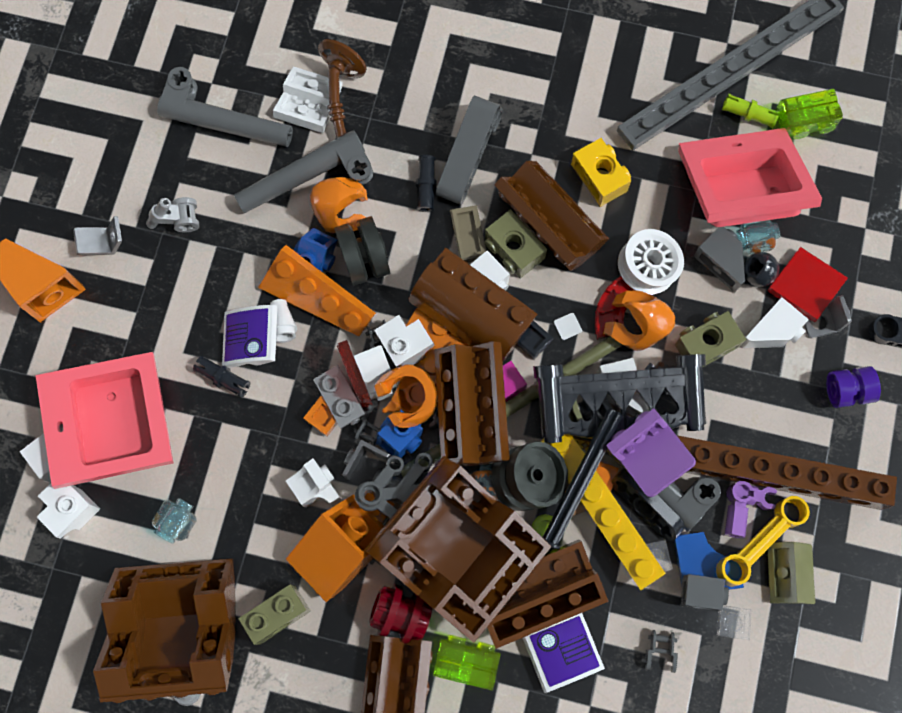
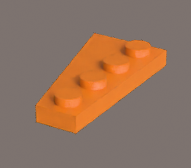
(313, 291)

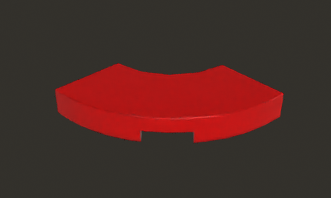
(606, 311)

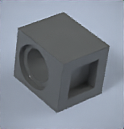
(704, 592)

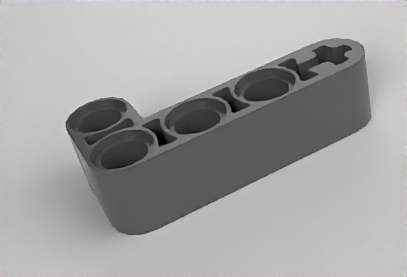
(478, 123)

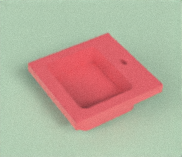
(749, 177)
(108, 418)

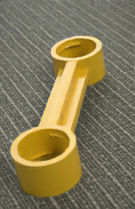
(763, 540)

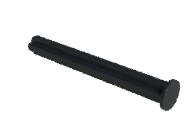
(582, 478)

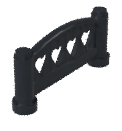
(560, 392)

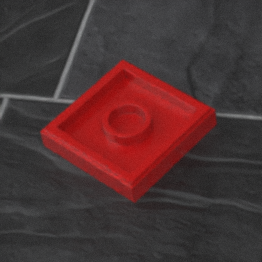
(807, 284)

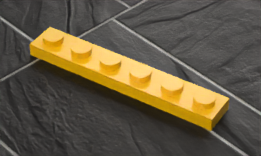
(612, 519)

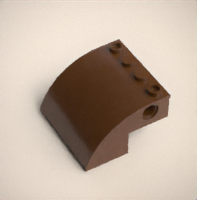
(458, 548)
(167, 631)

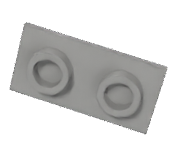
(339, 397)

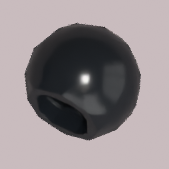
(761, 269)

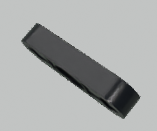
(658, 515)

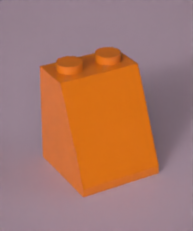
(36, 282)
(335, 548)

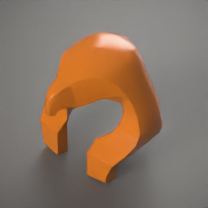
(331, 197)
(651, 315)
(414, 395)

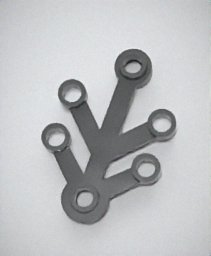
(399, 493)

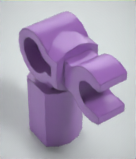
(737, 514)

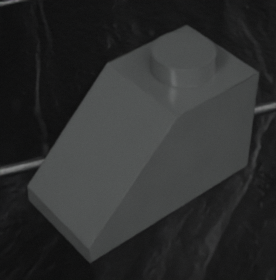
(723, 257)

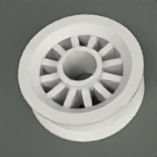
(658, 248)

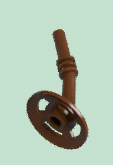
(339, 65)

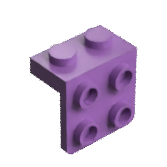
(651, 453)

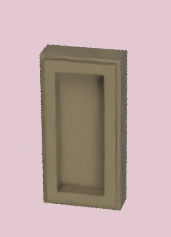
(468, 233)

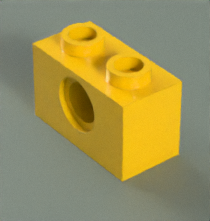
(601, 186)

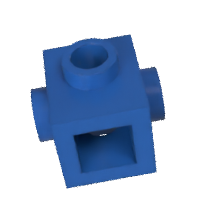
(317, 249)
(398, 440)

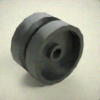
(363, 250)
(531, 478)

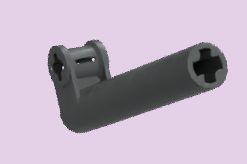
(179, 104)
(343, 150)
(686, 504)

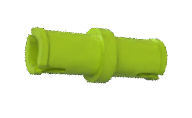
(750, 110)

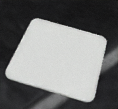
(567, 326)

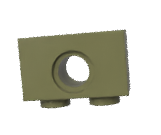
(512, 229)
(723, 331)
(274, 614)

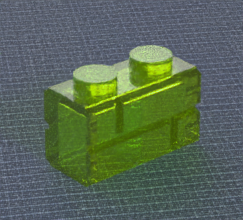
(809, 113)
(467, 663)

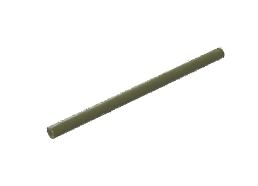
(530, 394)

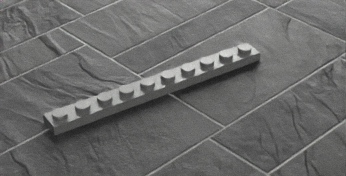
(727, 71)

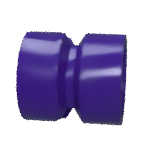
(858, 385)

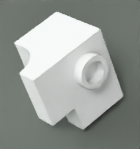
(404, 342)
(313, 485)
(66, 509)

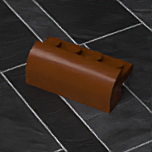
(551, 214)
(470, 304)
(472, 404)
(552, 592)
(396, 675)

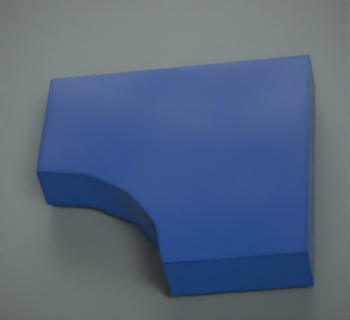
(700, 559)

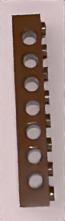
(791, 474)

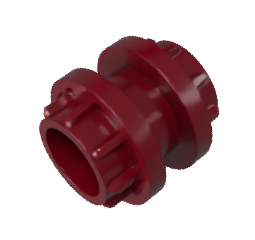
(400, 614)

